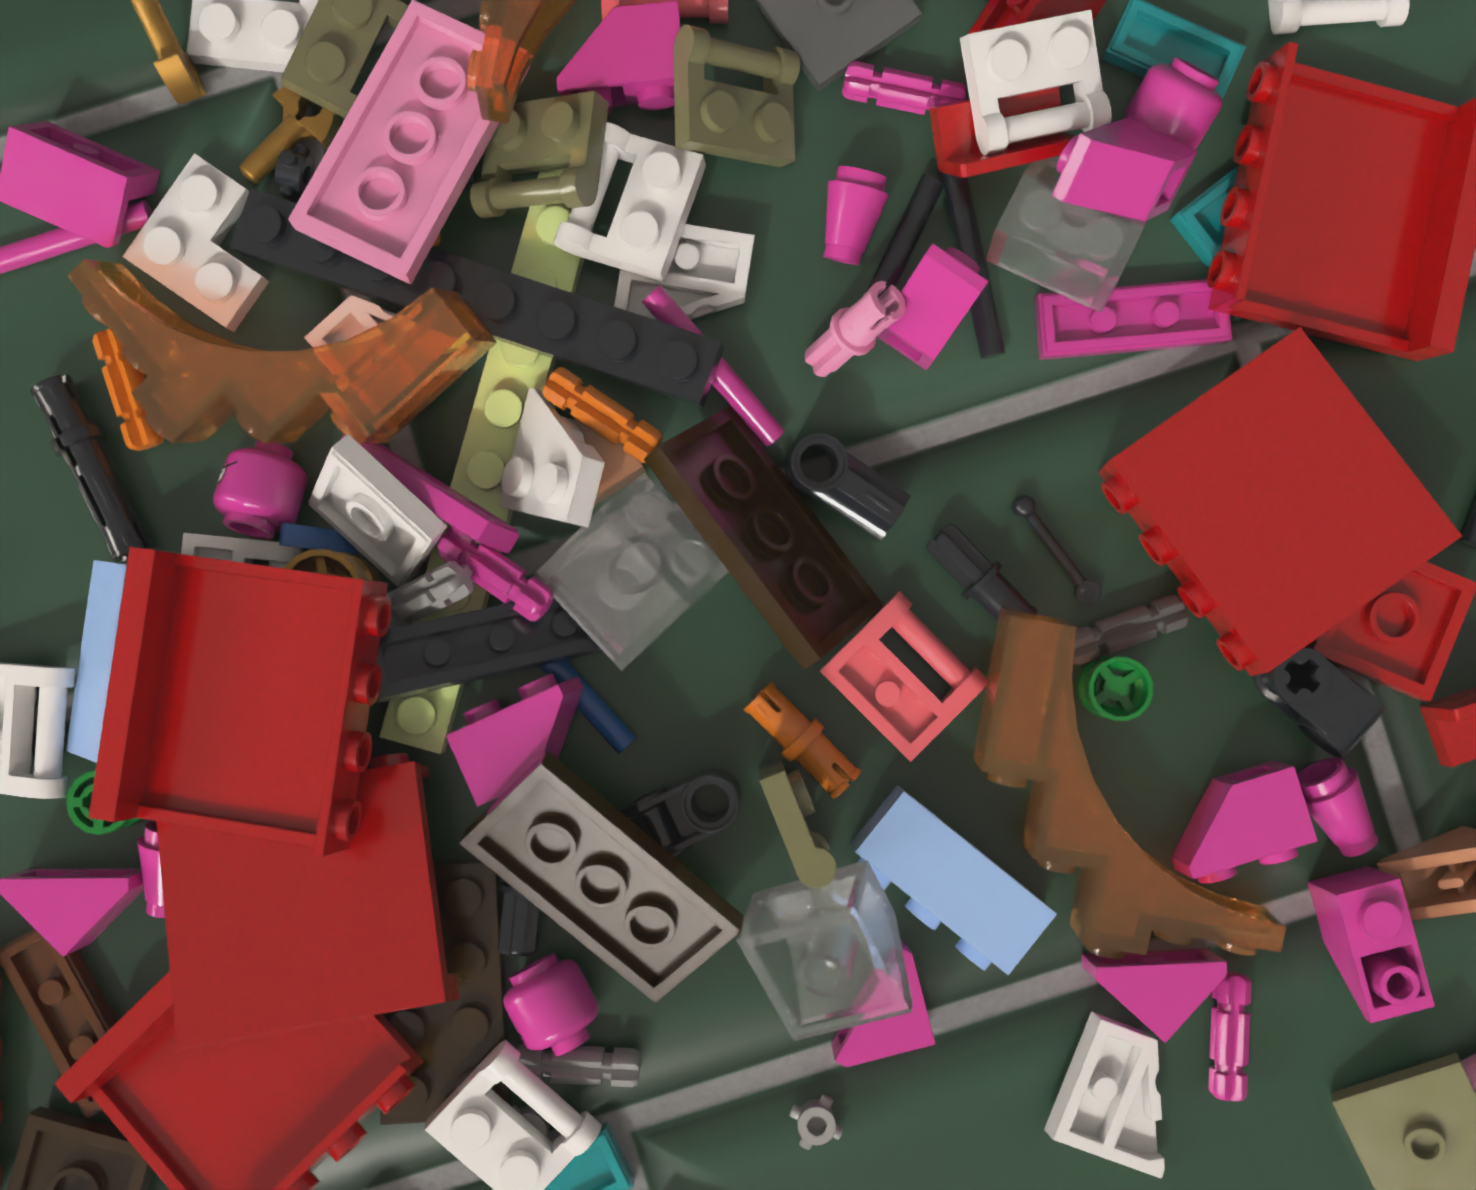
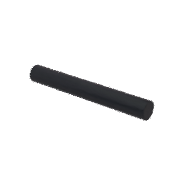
(908, 231)
(969, 242)

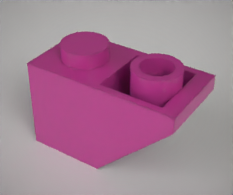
(628, 58)
(1123, 169)
(936, 303)
(506, 742)
(1244, 820)
(1372, 941)

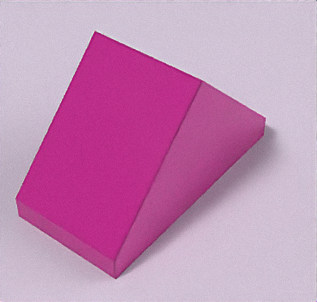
(71, 903)
(1159, 986)
(889, 1035)

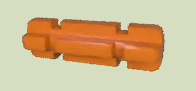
(121, 382)
(601, 414)

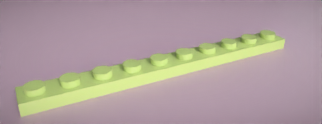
(486, 448)

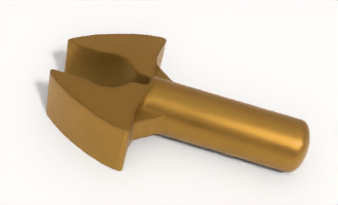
(174, 65)
(289, 134)

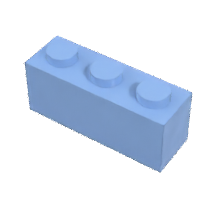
(95, 658)
(951, 882)

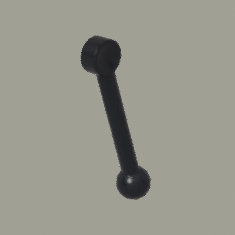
(1085, 590)

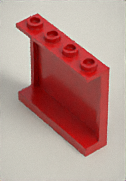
(1349, 211)
(1276, 505)
(241, 699)
(299, 939)
(246, 1107)

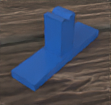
(314, 538)

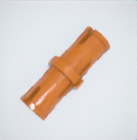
(802, 740)

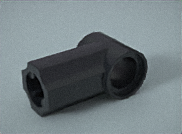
(851, 489)

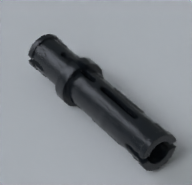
(86, 457)

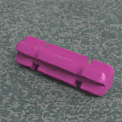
(898, 88)
(497, 574)
(1230, 1038)

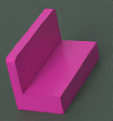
(72, 181)

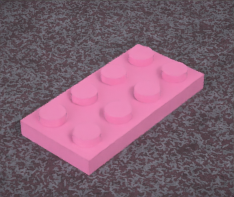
(401, 149)

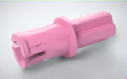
(855, 329)

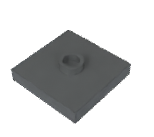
(837, 31)

